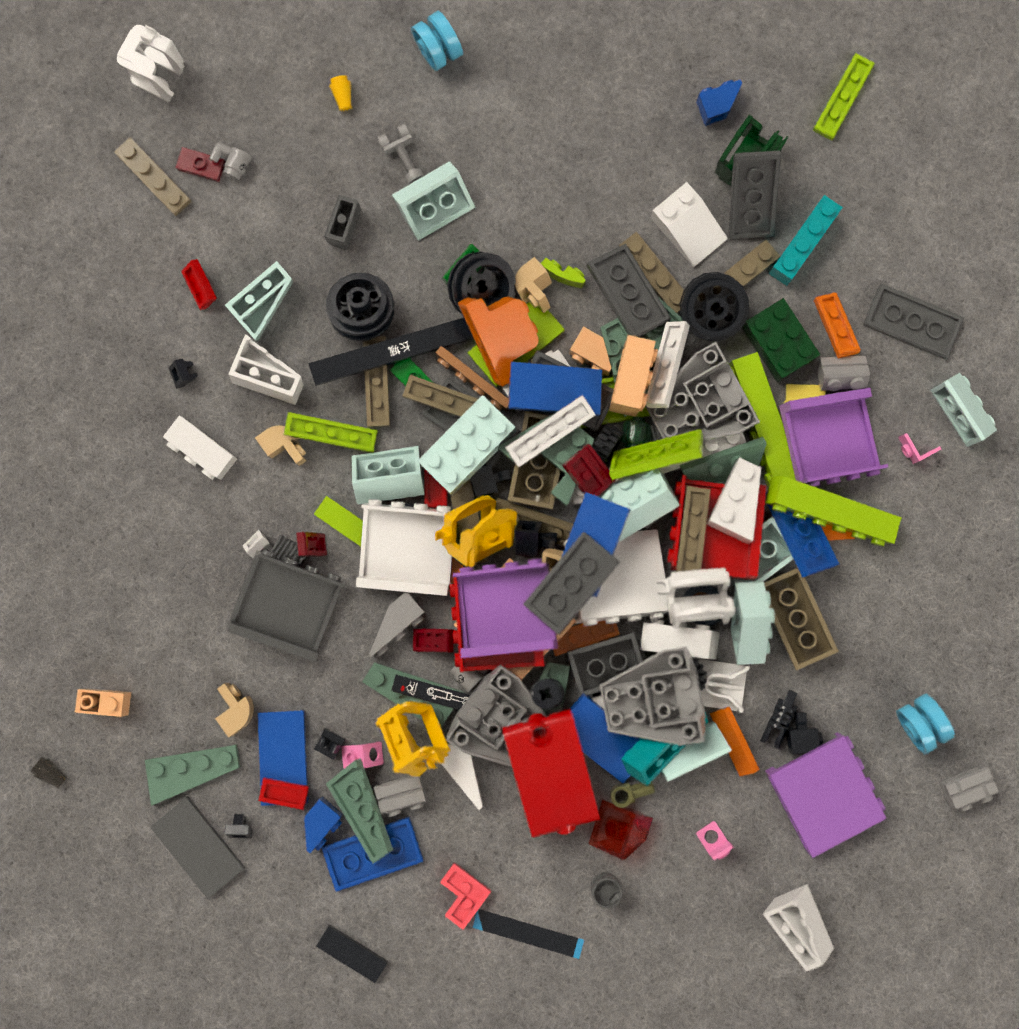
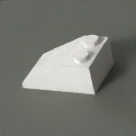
(689, 224)

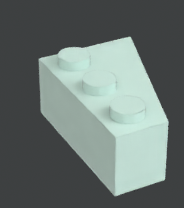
(260, 300)

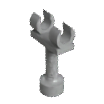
(398, 145)

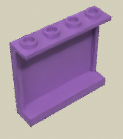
(830, 437)
(494, 610)
(827, 795)

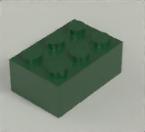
(780, 340)

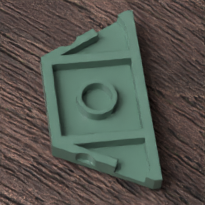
(718, 466)

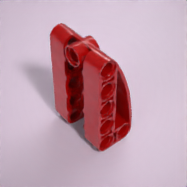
(551, 773)

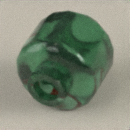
(636, 432)

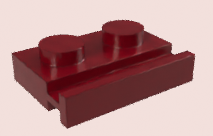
(588, 471)

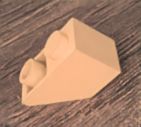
(591, 349)
(103, 702)

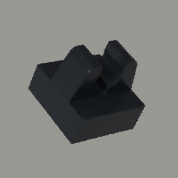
(180, 374)
(329, 744)
(239, 828)

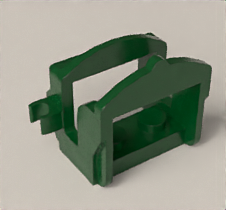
(751, 143)

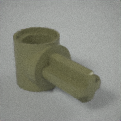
(633, 792)

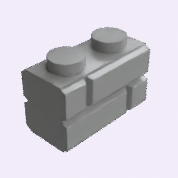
(843, 373)
(969, 788)
(400, 794)

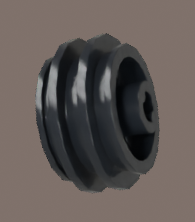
(464, 279)
(729, 287)
(357, 288)

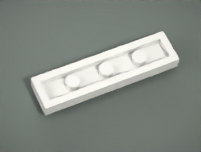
(667, 364)
(550, 431)

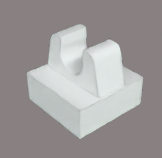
(256, 542)

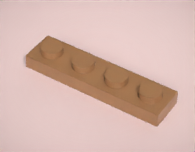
(465, 374)

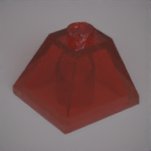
(619, 830)

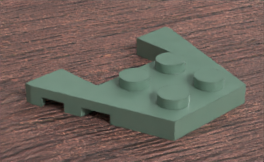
(557, 455)

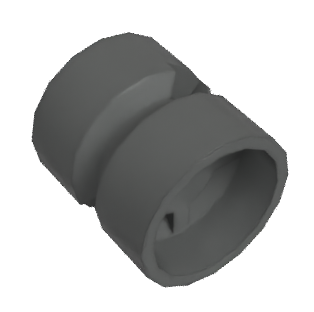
(606, 890)

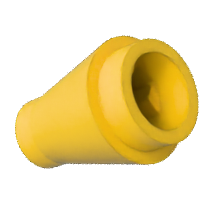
(341, 91)

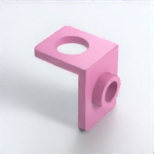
(911, 452)
(353, 752)
(720, 847)

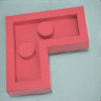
(470, 895)

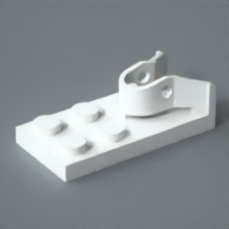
(723, 685)

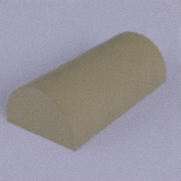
(535, 478)
(799, 619)

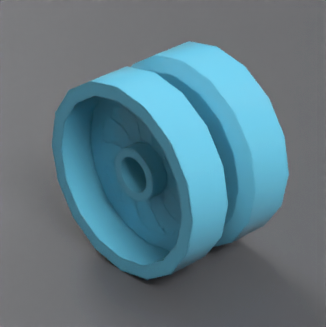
(437, 40)
(925, 723)

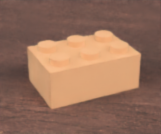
(633, 376)

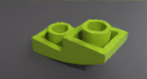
(569, 276)

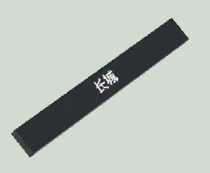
(390, 351)

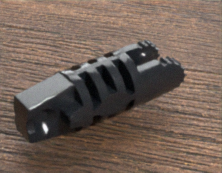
(781, 718)

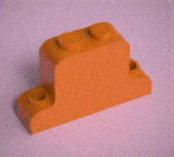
(500, 332)

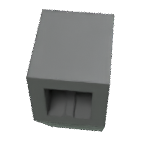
(399, 616)

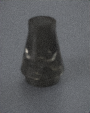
(48, 772)

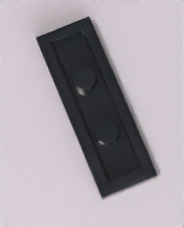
(352, 953)

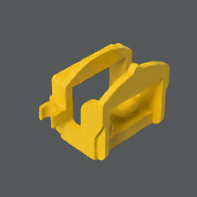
(486, 538)
(403, 748)

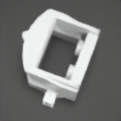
(142, 63)
(698, 607)

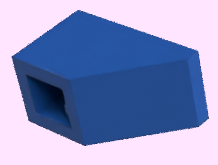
(717, 102)
(318, 822)

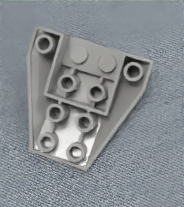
(706, 399)
(657, 699)
(495, 703)

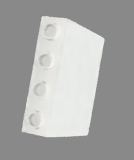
(402, 549)
(632, 586)

